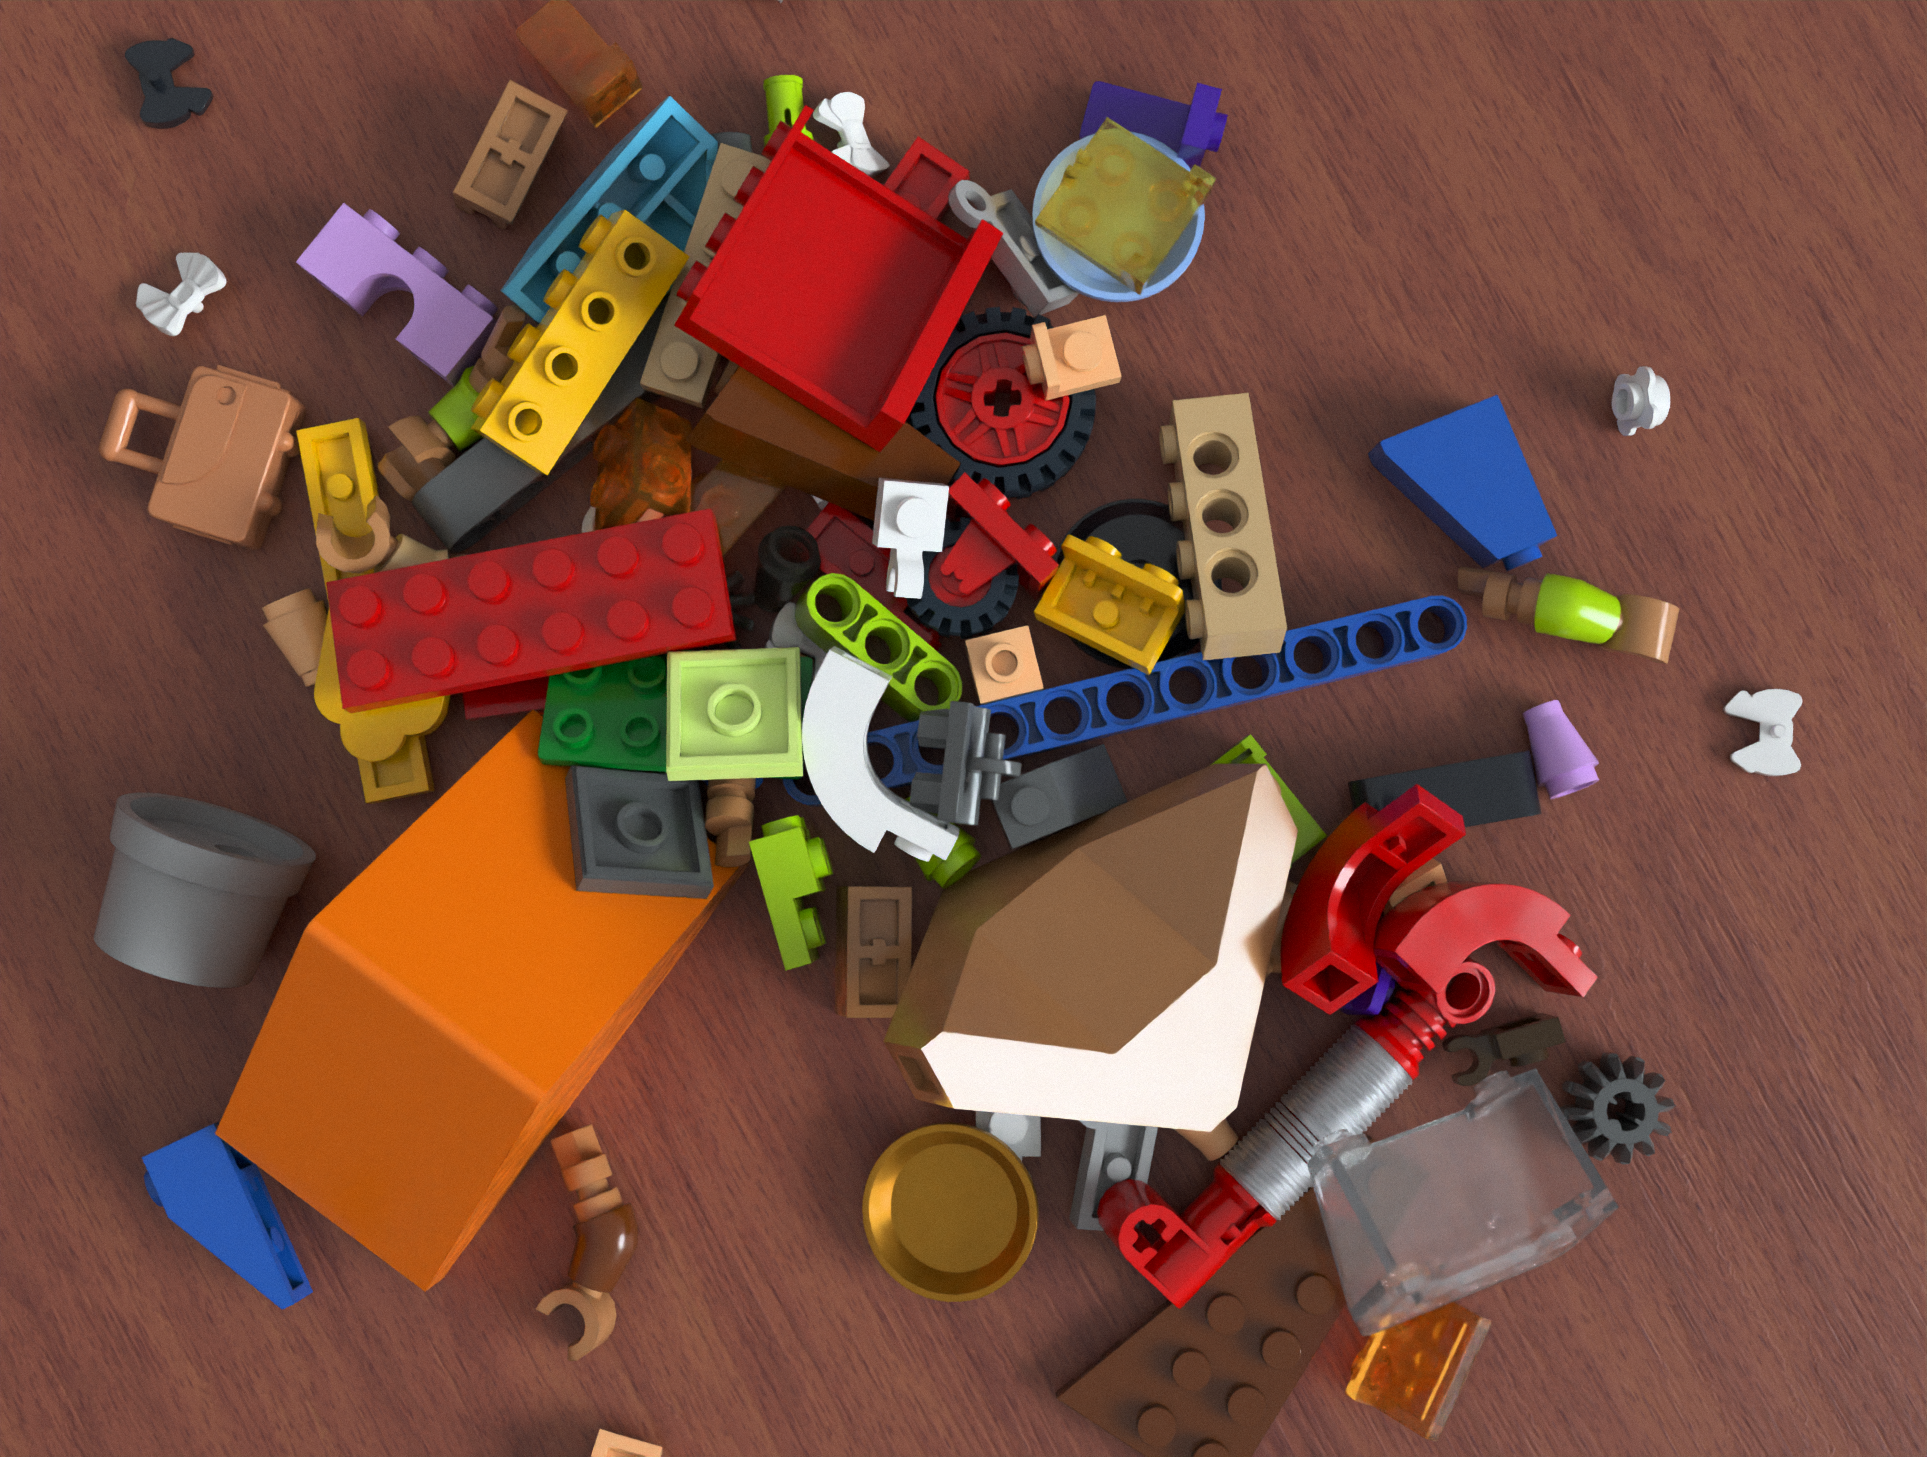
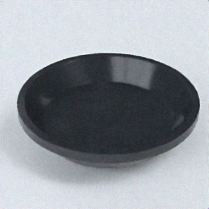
(1143, 536)

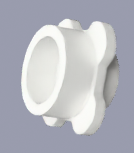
(1640, 400)

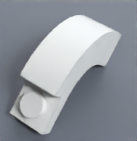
(840, 765)

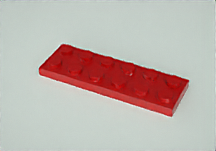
(530, 611)

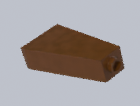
(795, 446)

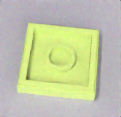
(734, 714)

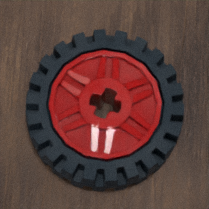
(1014, 451)

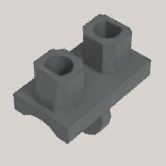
(970, 764)

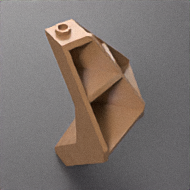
(1106, 962)

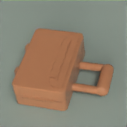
(222, 456)

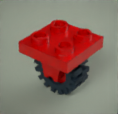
(980, 563)

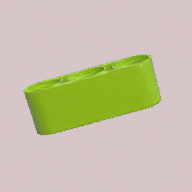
(864, 617)

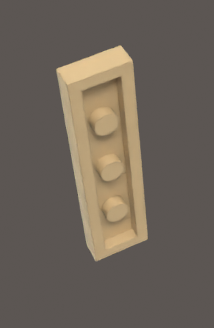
(678, 362)

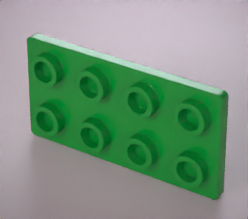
(616, 715)

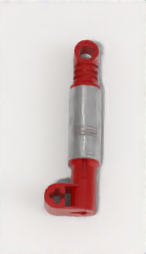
(1271, 1162)

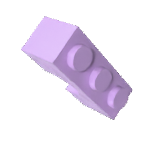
(362, 262)

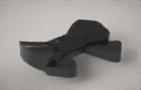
(164, 103)

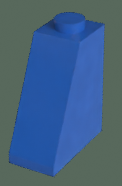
(1471, 483)

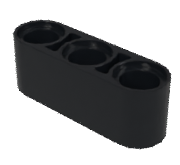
(1477, 789)

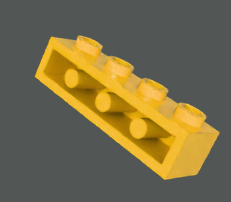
(579, 341)

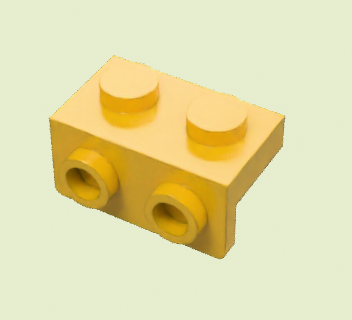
(1112, 603)

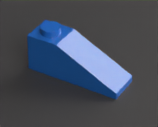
(228, 1210)

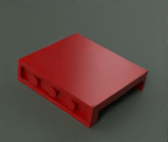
(833, 286)

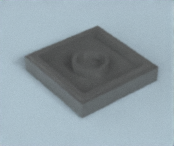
(637, 833)

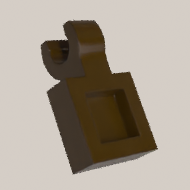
(1519, 1041)

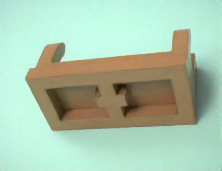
(509, 155)
(872, 949)

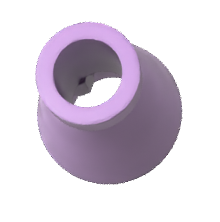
(1558, 751)

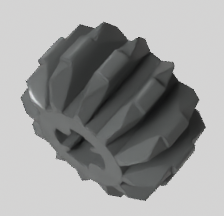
(1641, 1108)

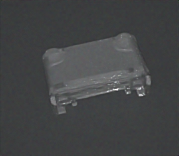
(1455, 1201)

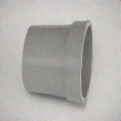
(195, 889)

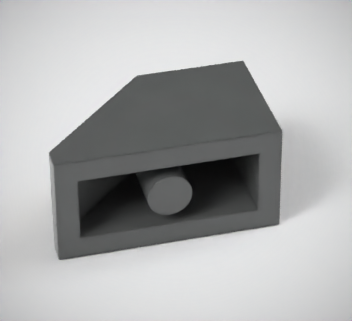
(1057, 796)

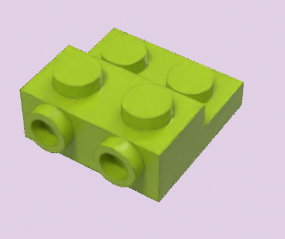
(789, 869)

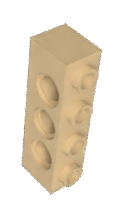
(1223, 434)

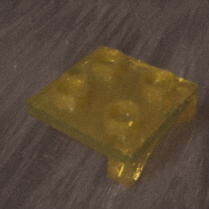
(1124, 205)

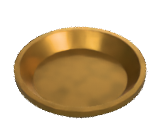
(950, 1212)

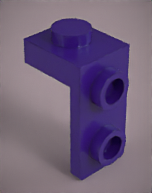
(1180, 126)

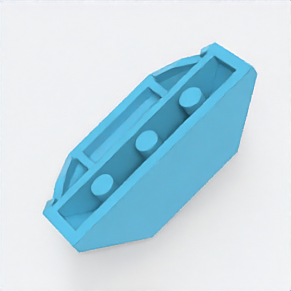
(651, 173)

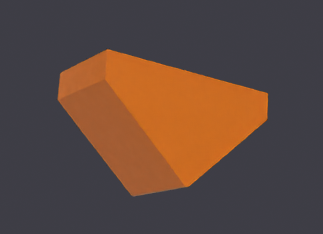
(451, 1014)

